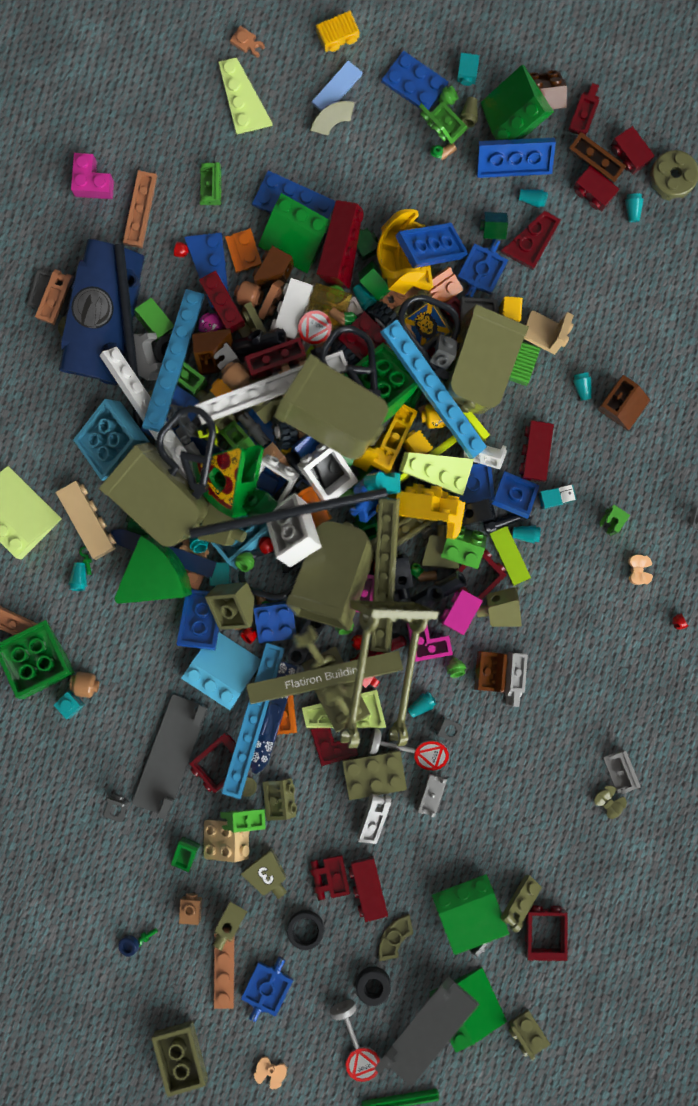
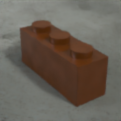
(597, 157)

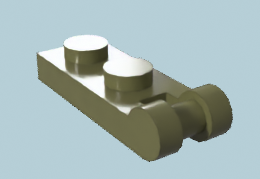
(521, 903)

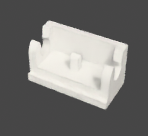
(490, 457)

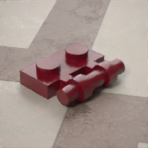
(336, 877)

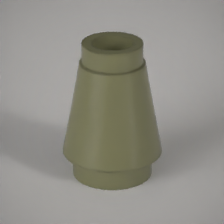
(470, 112)

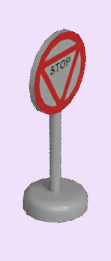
(313, 328)
(428, 755)
(361, 1060)

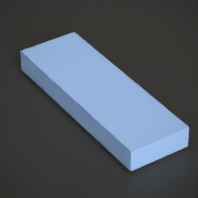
(337, 86)

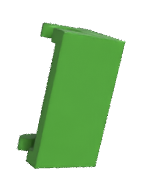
(210, 184)
(153, 319)
(616, 518)
(244, 820)

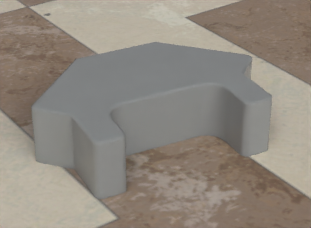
(145, 357)

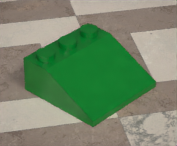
(515, 106)
(295, 232)
(392, 378)
(34, 660)
(470, 914)
(485, 1017)

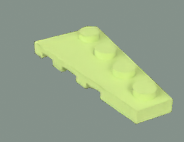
(244, 103)
(438, 470)
(317, 718)

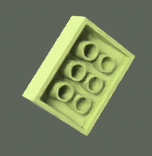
(23, 515)

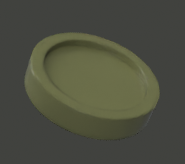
(250, 787)

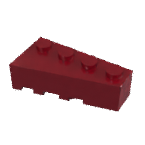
(341, 244)

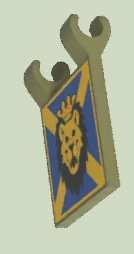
(426, 321)

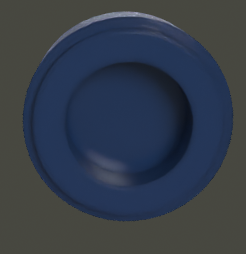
(128, 945)

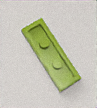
(510, 555)

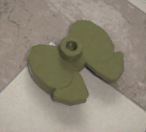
(613, 808)

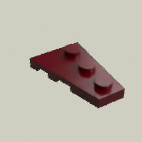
(531, 243)

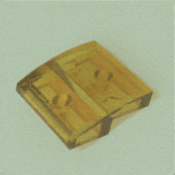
(325, 298)

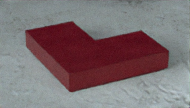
(328, 750)

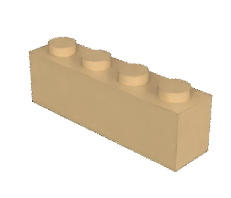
(85, 519)

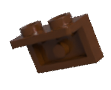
(490, 671)

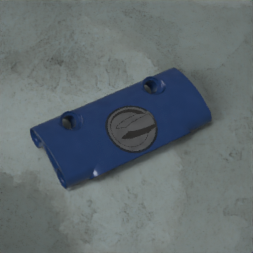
(95, 311)

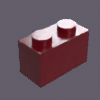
(632, 150)
(595, 188)

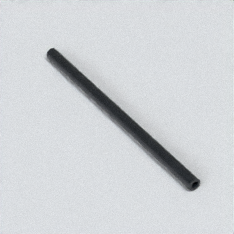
(127, 316)
(288, 512)

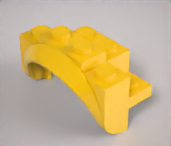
(392, 259)
(390, 443)
(425, 504)

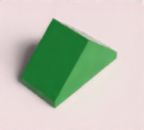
(372, 280)
(185, 854)

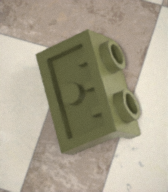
(251, 321)
(279, 799)
(529, 1034)

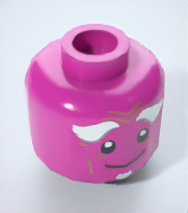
(210, 323)

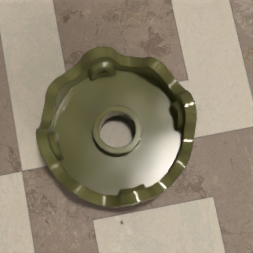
(665, 183)

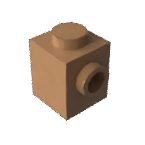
(190, 909)

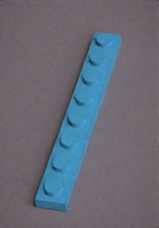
(173, 361)
(433, 389)
(251, 726)

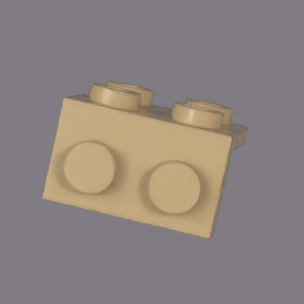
(548, 333)
(223, 844)

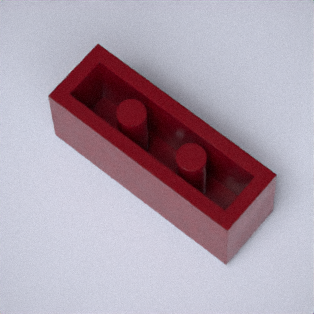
(222, 302)
(275, 357)
(536, 451)
(368, 889)

